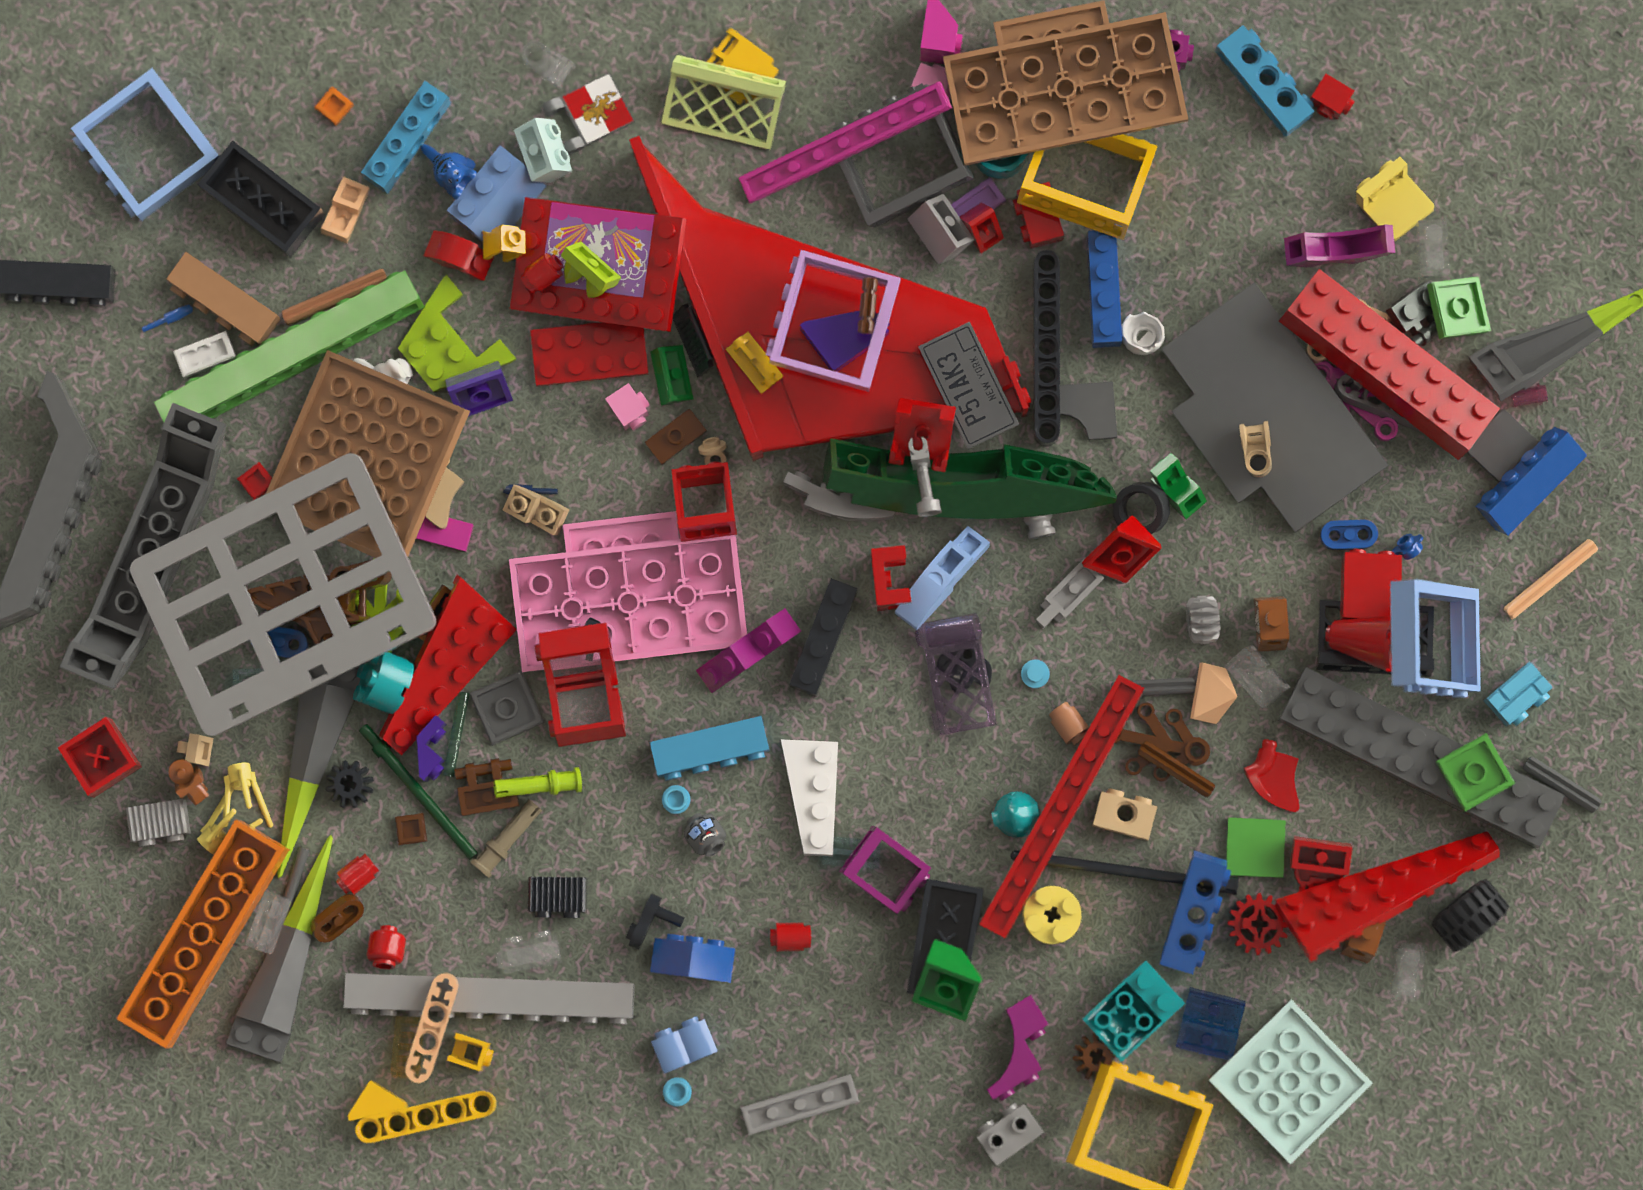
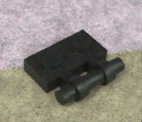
(1410, 311)

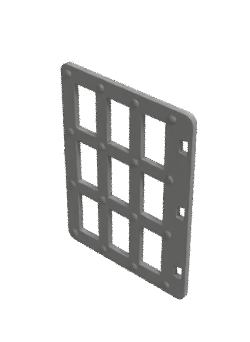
(337, 654)

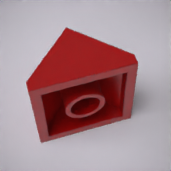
(1123, 551)

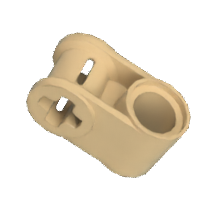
(1256, 446)

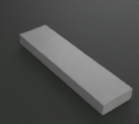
(799, 1104)

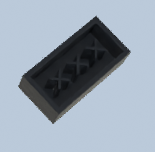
(261, 199)
(947, 915)

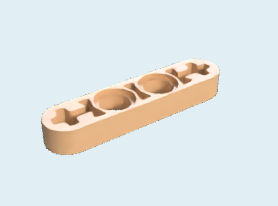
(428, 1026)

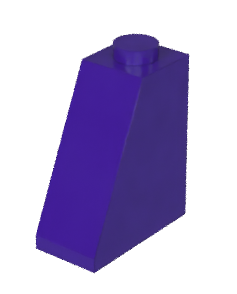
(838, 338)

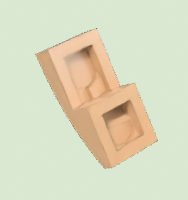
(345, 210)

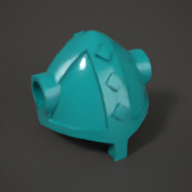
(1016, 814)

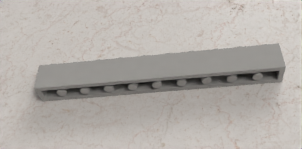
(492, 995)

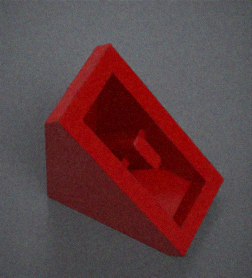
(983, 226)

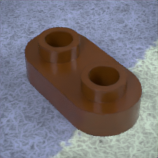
(337, 918)

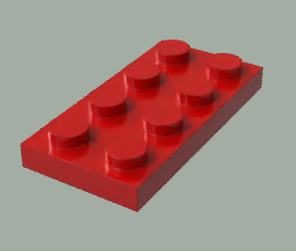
(588, 353)

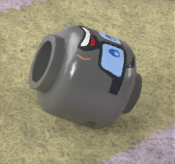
(705, 834)

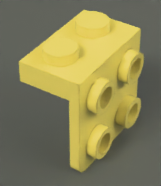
(1393, 198)

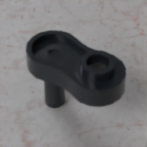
(652, 909)

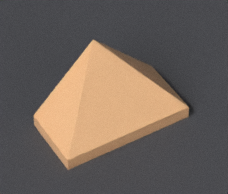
(1212, 694)

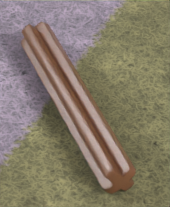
(331, 298)

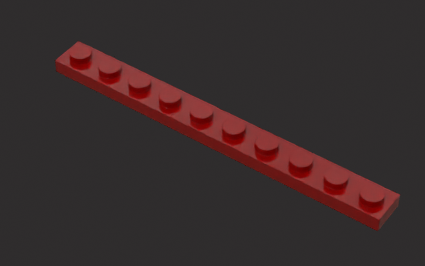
(1061, 807)

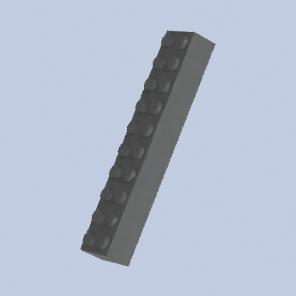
(1409, 754)

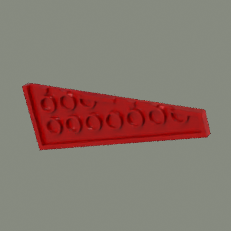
(1348, 905)

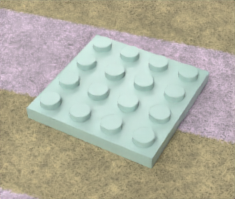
(1290, 1081)

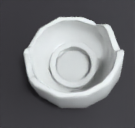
(1150, 341)

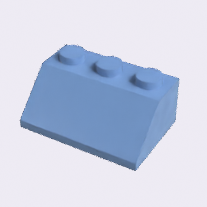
(495, 195)

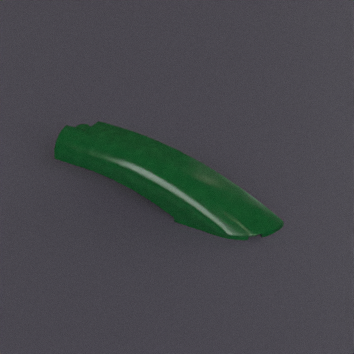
(974, 486)

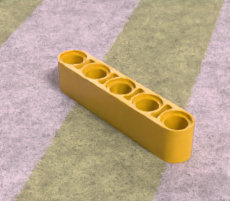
(412, 1120)

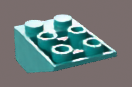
(1133, 1011)

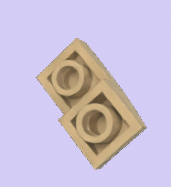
(535, 509)

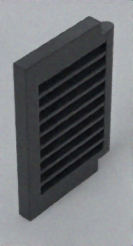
(693, 339)

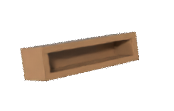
(223, 299)

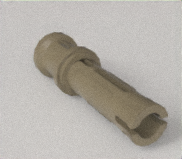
(497, 848)

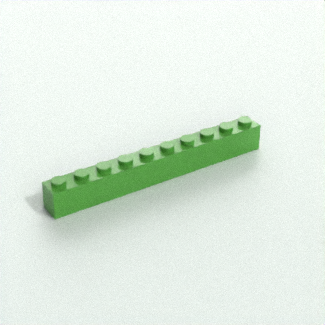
(297, 348)

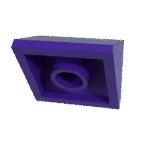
(479, 388)

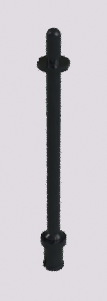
(1132, 871)

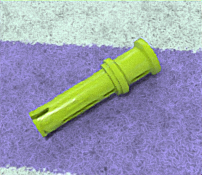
(552, 783)

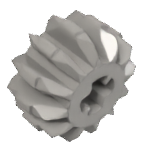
(1203, 619)

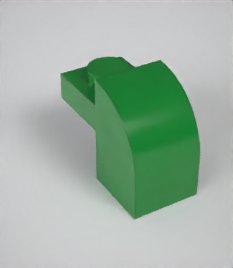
(1179, 488)

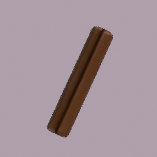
(1176, 769)

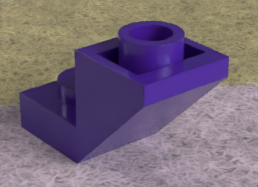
(428, 760)

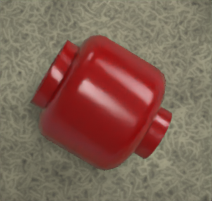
(386, 947)

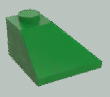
(948, 982)

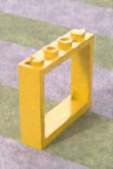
(1081, 210)
(1093, 1112)

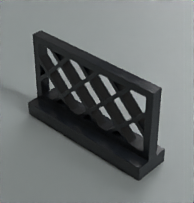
(1336, 661)

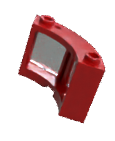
(578, 674)

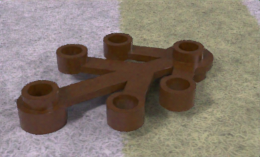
(1164, 742)

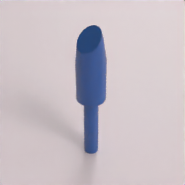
(170, 317)

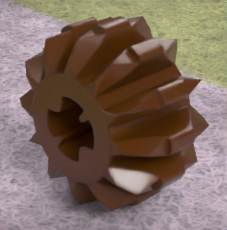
(1087, 1060)

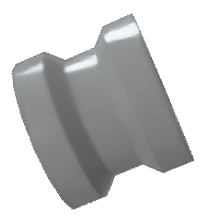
(1039, 526)

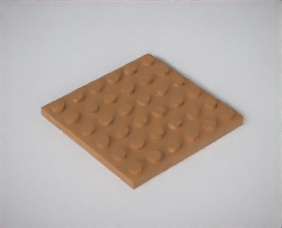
(393, 428)

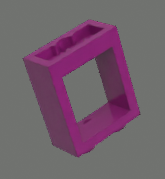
(862, 853)

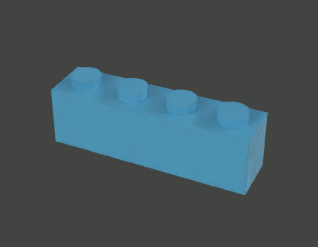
(709, 747)

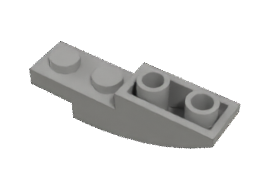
(829, 504)

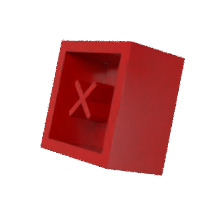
(99, 757)

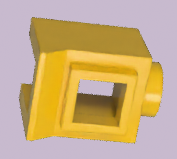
(506, 240)
(460, 1049)

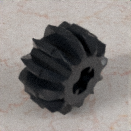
(357, 778)

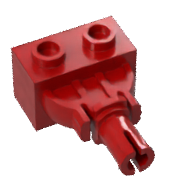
(1319, 861)

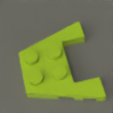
(437, 349)

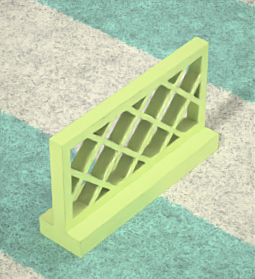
(727, 78)

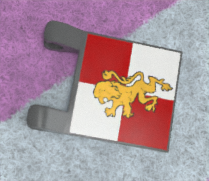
(594, 110)

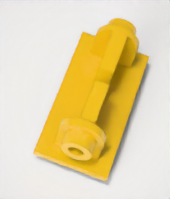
(754, 362)

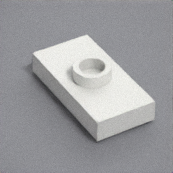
(205, 354)

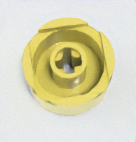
(1044, 900)

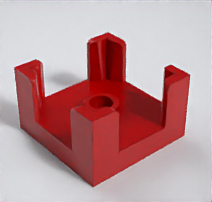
(927, 420)
(884, 558)

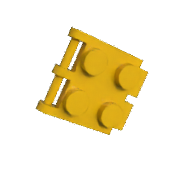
(742, 56)

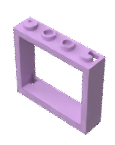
(790, 295)

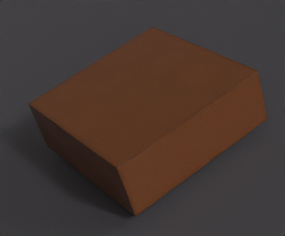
(411, 829)

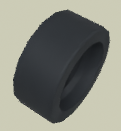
(1158, 496)

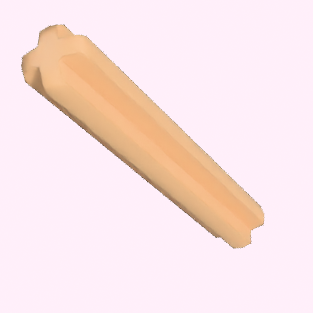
(1550, 578)

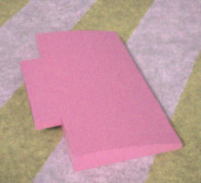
(639, 581)

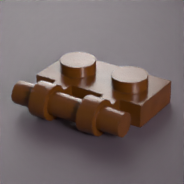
(480, 797)

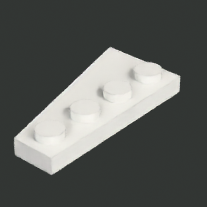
(813, 788)

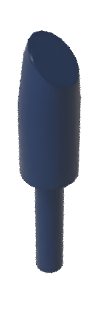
(507, 490)

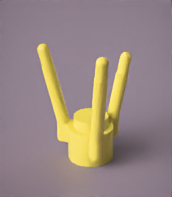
(241, 779)
(212, 834)

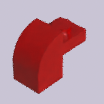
(457, 254)

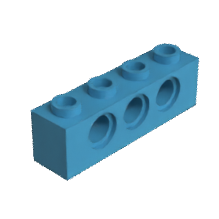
(1247, 41)
(406, 137)

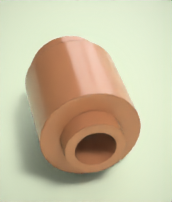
(1069, 723)

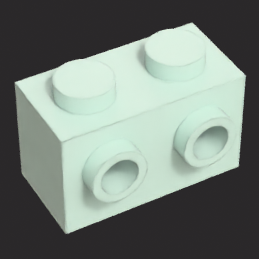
(543, 150)

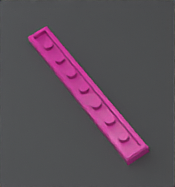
(845, 142)

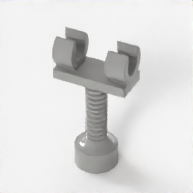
(921, 463)

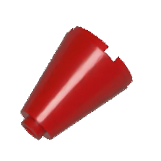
(1363, 639)

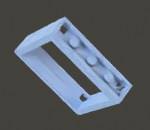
(114, 183)
(1464, 637)

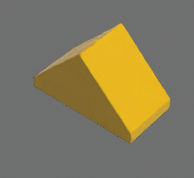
(375, 1101)

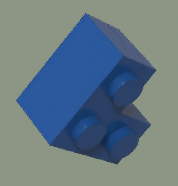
(692, 958)

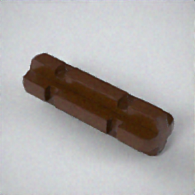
(867, 305)

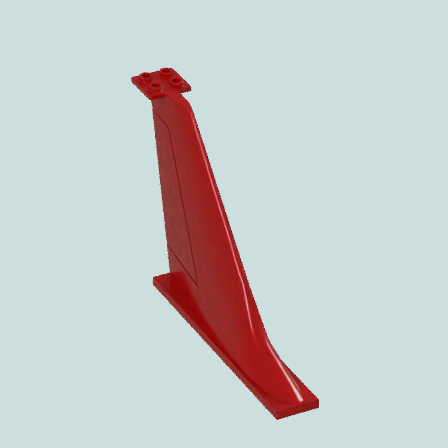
(737, 287)

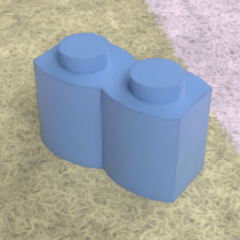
(683, 1045)

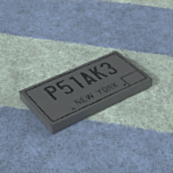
(969, 385)

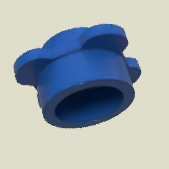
(1409, 546)

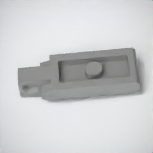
(1068, 594)

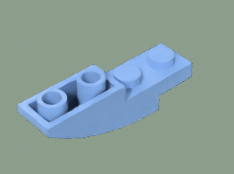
(941, 575)

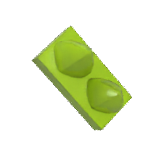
(584, 262)

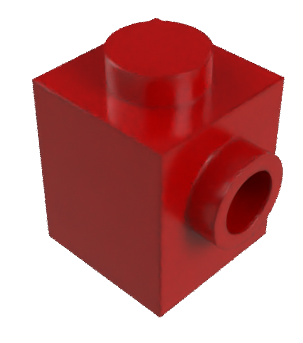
(1332, 98)

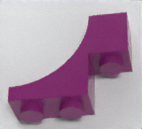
(1339, 247)
(748, 650)
(1023, 1067)

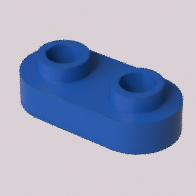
(1348, 534)
(281, 639)

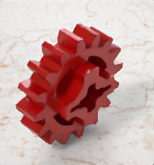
(1245, 923)

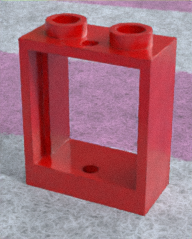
(704, 525)

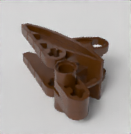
(280, 592)

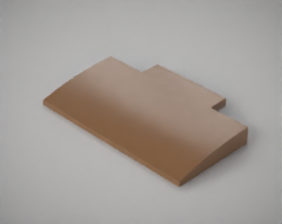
(1064, 82)

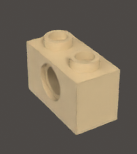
(1107, 817)

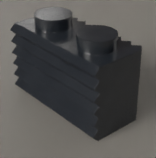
(557, 895)

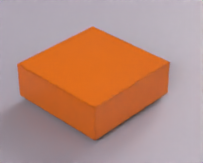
(334, 106)

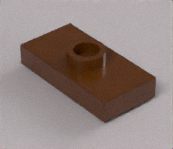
(675, 436)

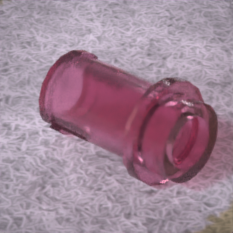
(1532, 395)

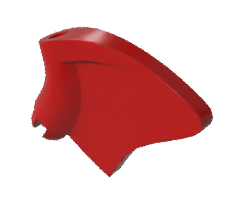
(1274, 776)

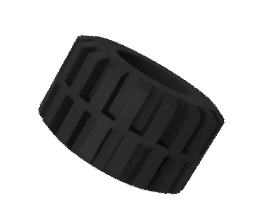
(1470, 915)

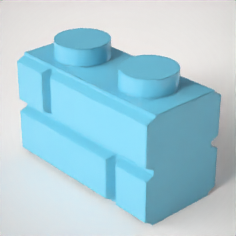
(1519, 694)

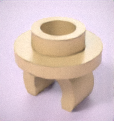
(711, 447)

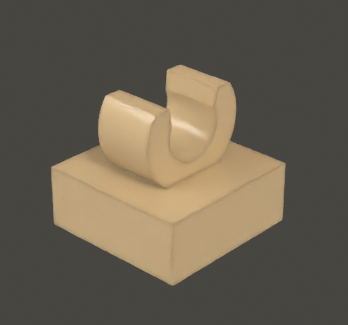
(196, 749)

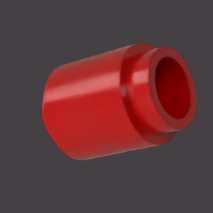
(542, 273)
(356, 874)
(790, 937)

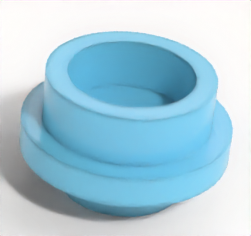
(1035, 673)
(676, 799)
(677, 1091)

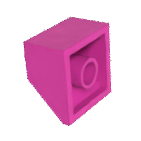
(939, 34)

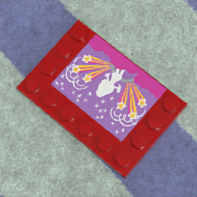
(634, 244)

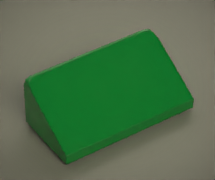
(671, 374)

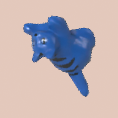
(450, 170)

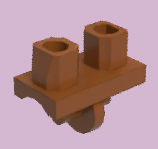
(188, 780)

